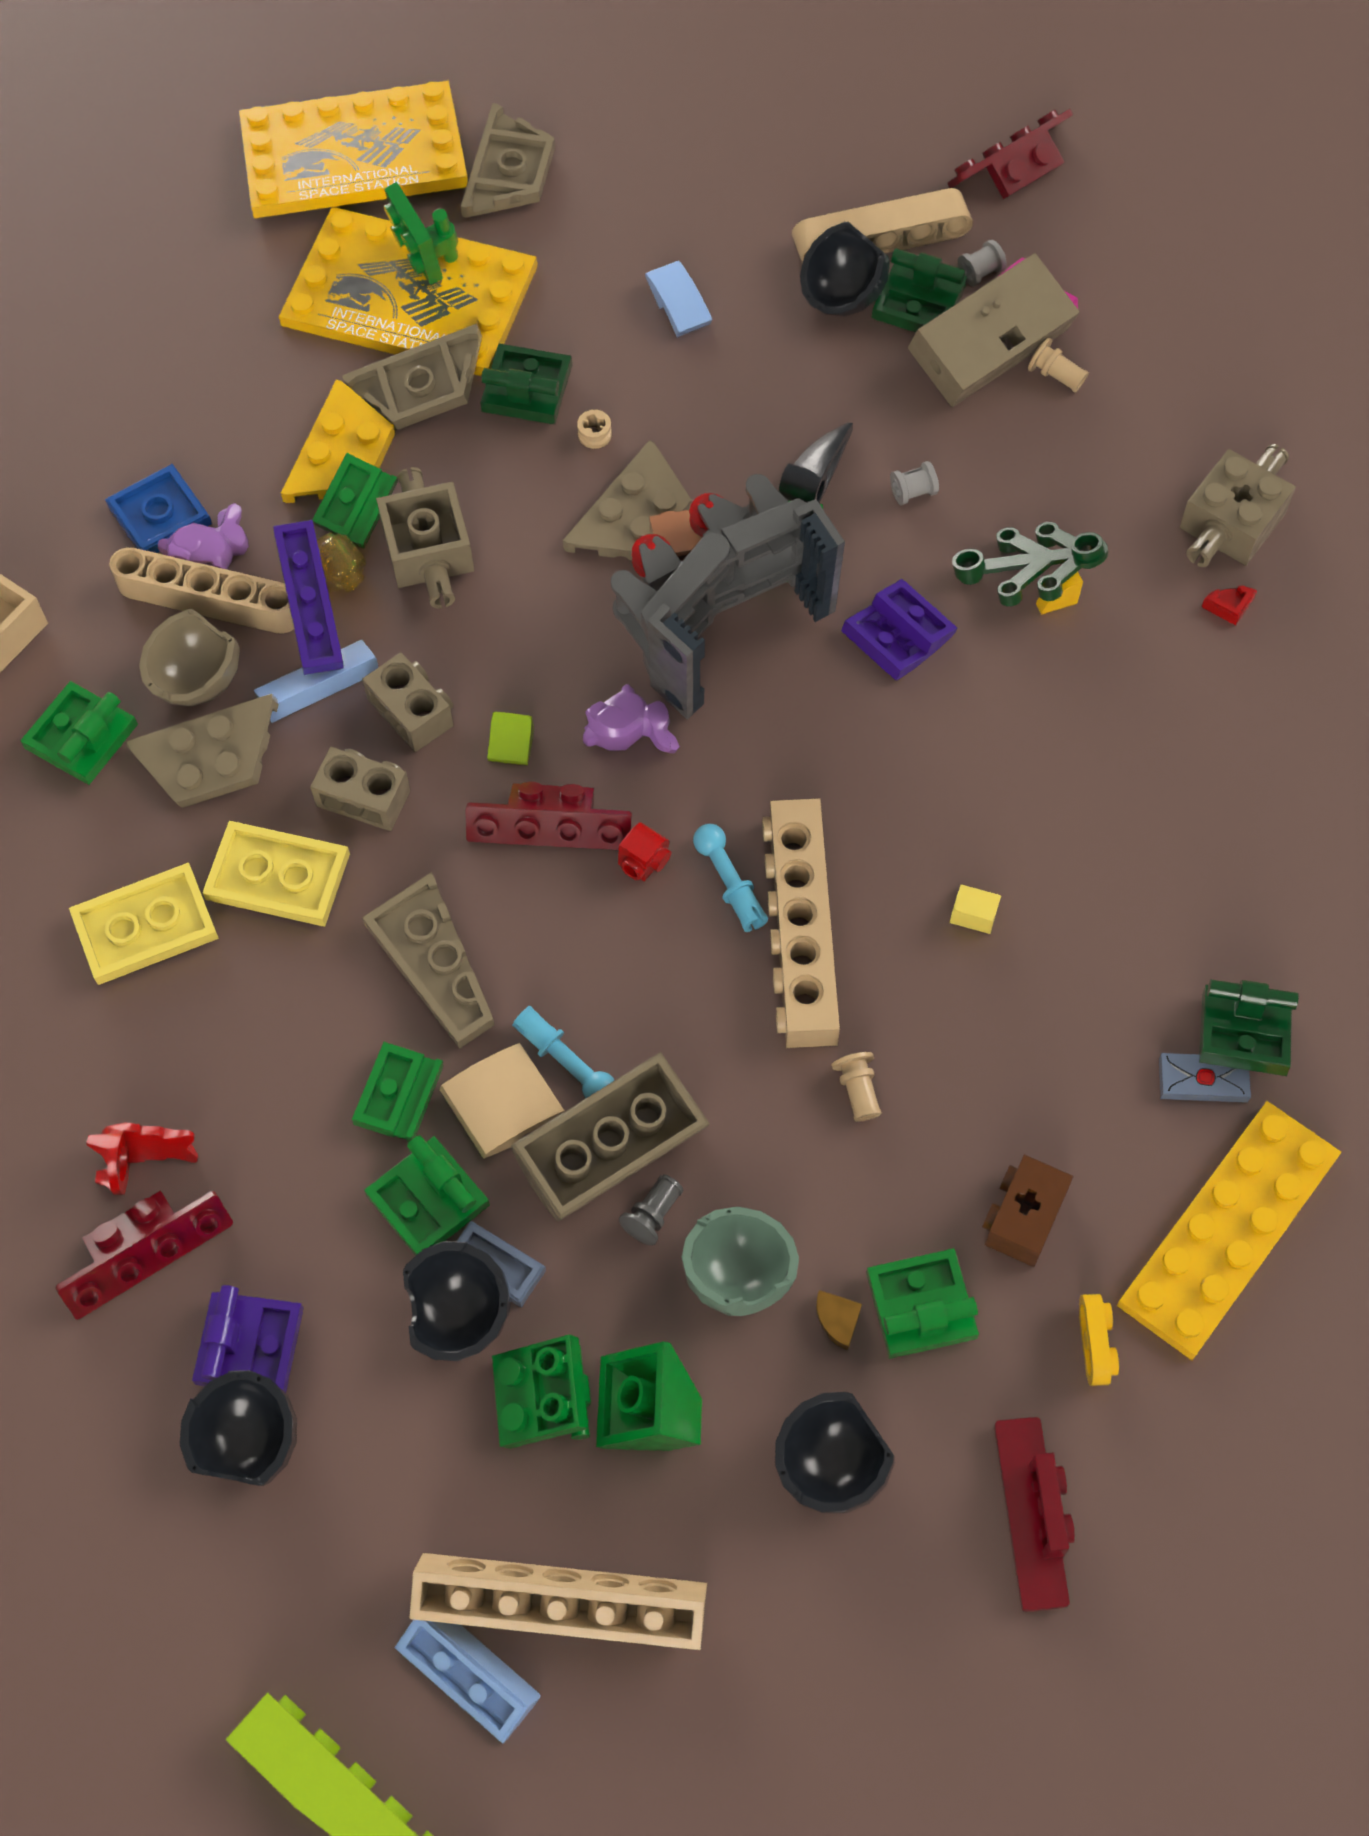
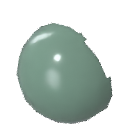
(739, 1260)

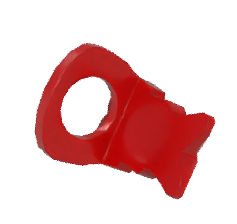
(135, 1143)

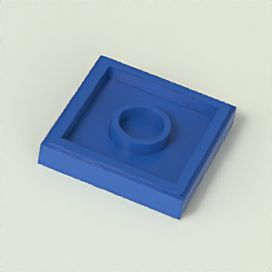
(156, 508)

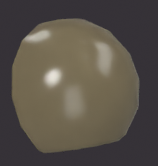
(188, 660)

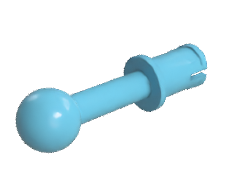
(710, 842)
(548, 1040)

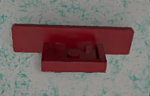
(1022, 161)
(548, 818)
(139, 1246)
(1035, 1513)

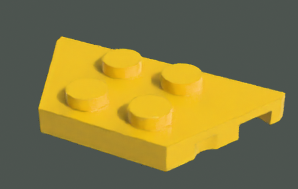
(341, 427)

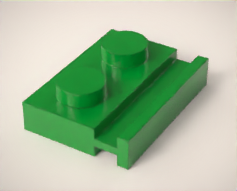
(351, 500)
(397, 1092)

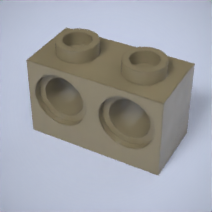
(402, 705)
(356, 796)

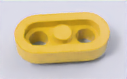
(1095, 1321)

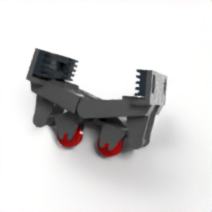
(736, 559)

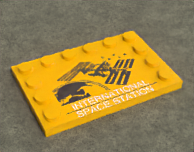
(351, 148)
(368, 295)

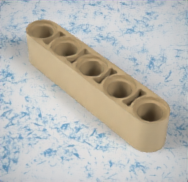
(896, 223)
(189, 579)

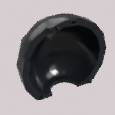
(843, 271)
(455, 1300)
(239, 1429)
(832, 1454)

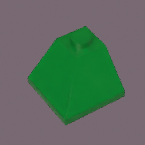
(647, 1401)

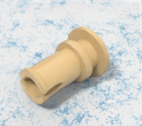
(1058, 366)
(859, 1084)

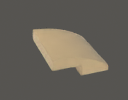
(501, 1100)

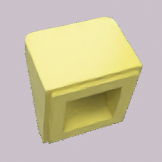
(975, 909)

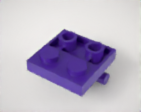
(248, 1336)

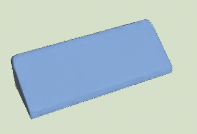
(300, 690)
(469, 1675)

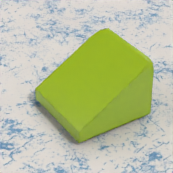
(510, 738)

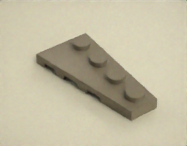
(429, 954)

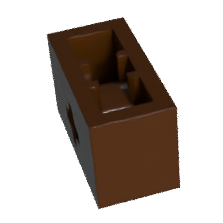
(1022, 1234)

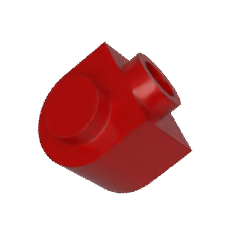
(643, 852)

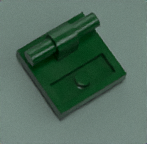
(918, 290)
(525, 383)
(1247, 1026)

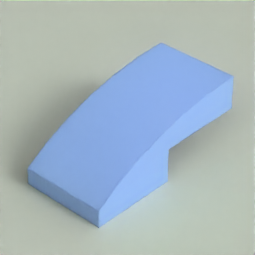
(679, 297)

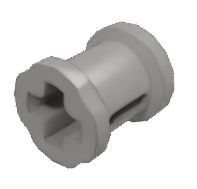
(982, 262)
(914, 483)

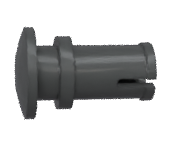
(649, 1214)

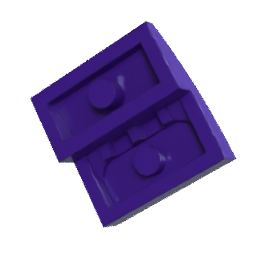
(899, 629)

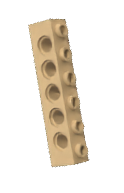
(815, 1022)
(558, 1601)

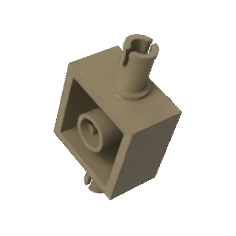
(1237, 506)
(426, 536)

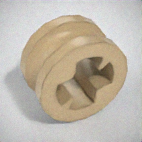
(586, 435)

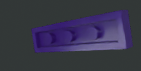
(308, 597)

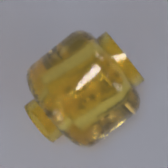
(341, 562)

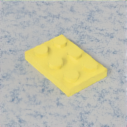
(276, 873)
(143, 923)

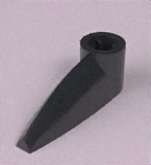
(815, 467)

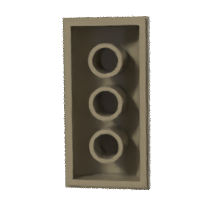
(608, 1137)

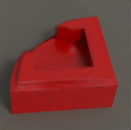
(1230, 603)

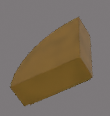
(837, 1317)

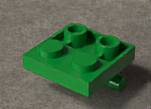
(422, 243)
(80, 732)
(426, 1195)
(922, 1303)
(541, 1392)

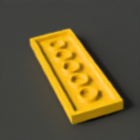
(1228, 1230)

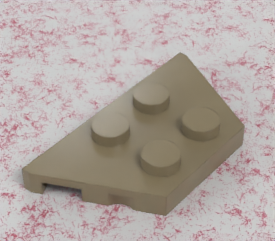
(508, 165)
(420, 379)
(624, 509)
(209, 752)

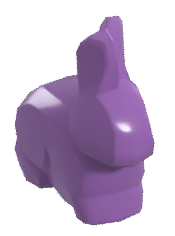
(208, 544)
(625, 720)

